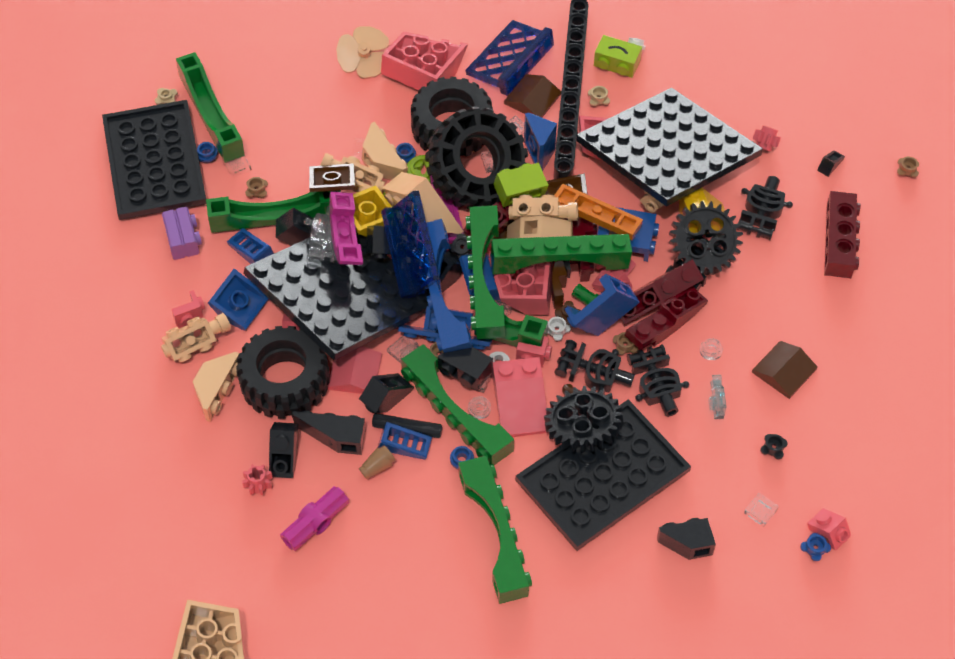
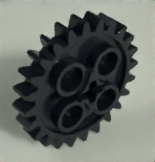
(702, 219)
(583, 419)

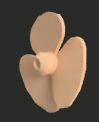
(357, 51)

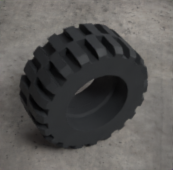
(445, 97)
(285, 397)

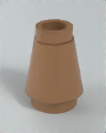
(377, 462)

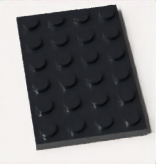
(153, 159)
(599, 488)

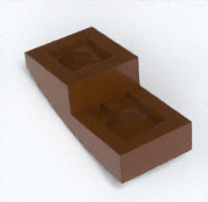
(559, 280)

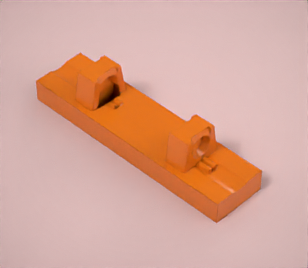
(600, 212)

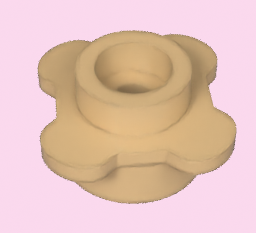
(165, 96)
(598, 96)

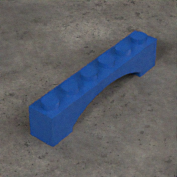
(452, 333)

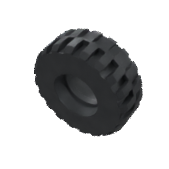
(445, 161)

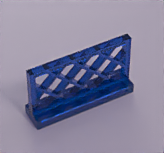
(523, 61)
(401, 239)

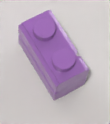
(181, 233)

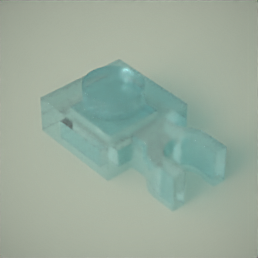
(717, 401)

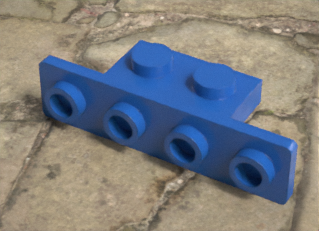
(428, 330)

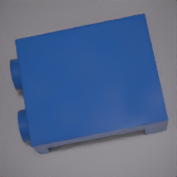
(642, 242)
(605, 308)

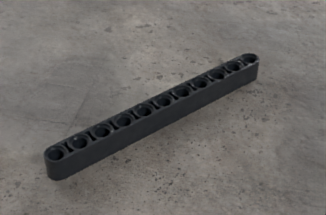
(571, 89)

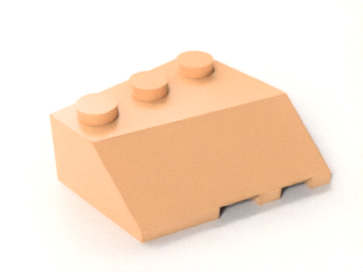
(432, 204)
(209, 632)

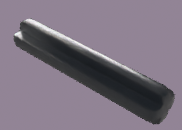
(423, 427)

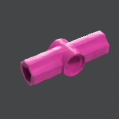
(314, 518)

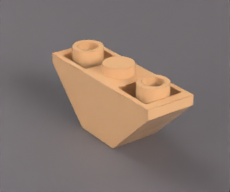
(382, 154)
(539, 227)
(214, 382)

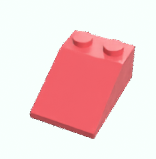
(520, 396)

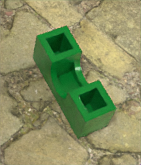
(528, 331)

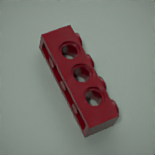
(841, 234)

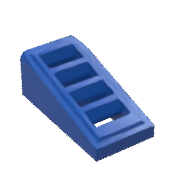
(253, 243)
(402, 449)

